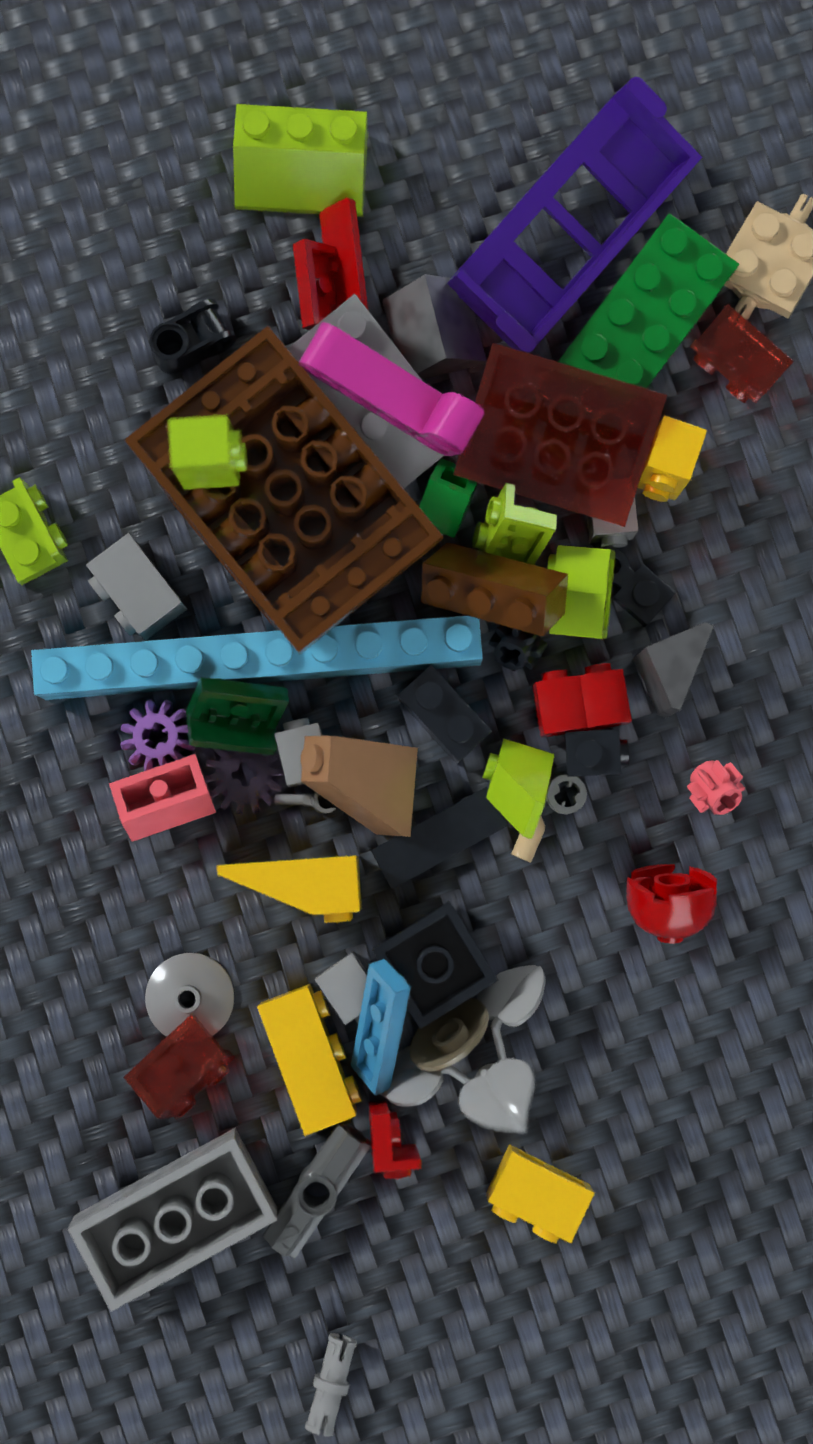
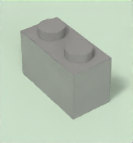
(135, 587)

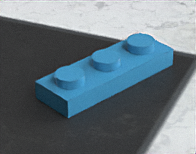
(380, 1026)

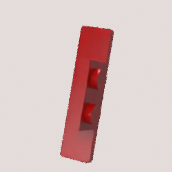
(332, 269)

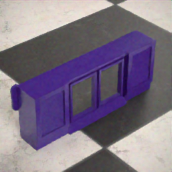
(636, 161)

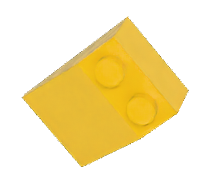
(311, 885)

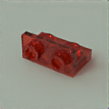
(740, 355)
(179, 1069)

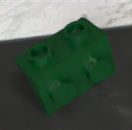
(235, 715)

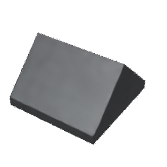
(433, 327)
(670, 667)

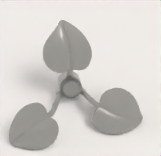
(500, 1091)

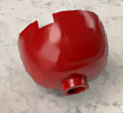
(670, 902)

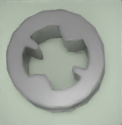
(578, 799)

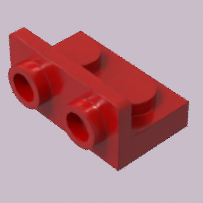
(386, 1146)

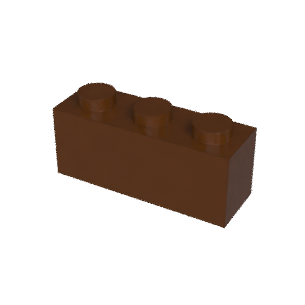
(494, 588)

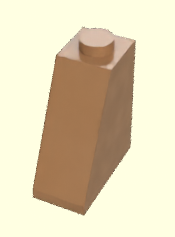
(364, 780)

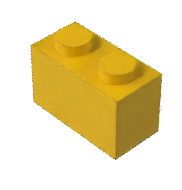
(671, 459)
(539, 1195)

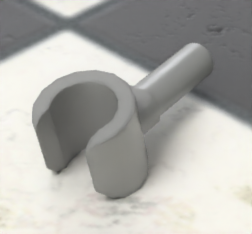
(305, 799)

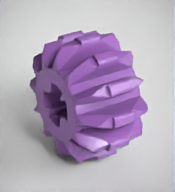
(152, 723)

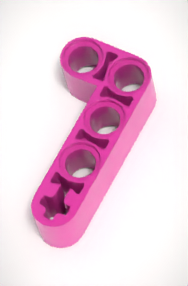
(374, 382)

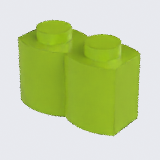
(588, 590)

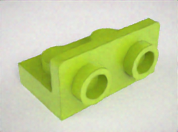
(513, 529)
(25, 535)

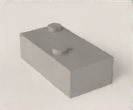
(394, 448)
(172, 1219)

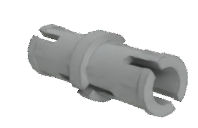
(330, 1384)

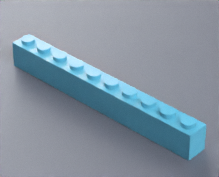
(255, 658)

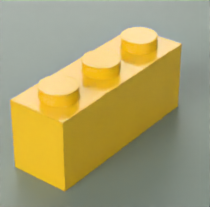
(309, 1058)

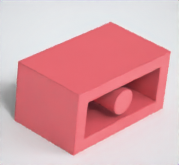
(162, 798)

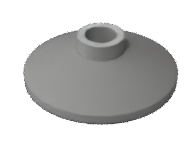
(196, 974)

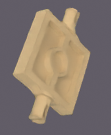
(772, 259)

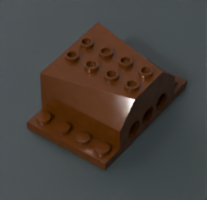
(315, 510)

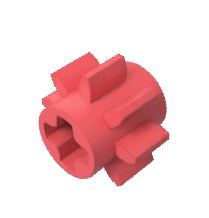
(716, 787)

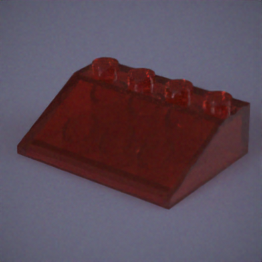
(561, 434)

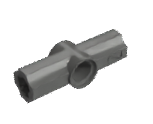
(303, 1211)

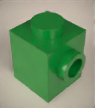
(447, 498)

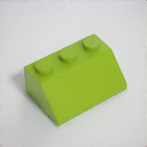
(298, 158)

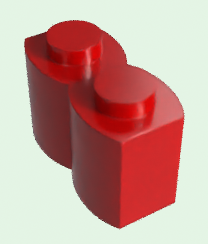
(581, 701)

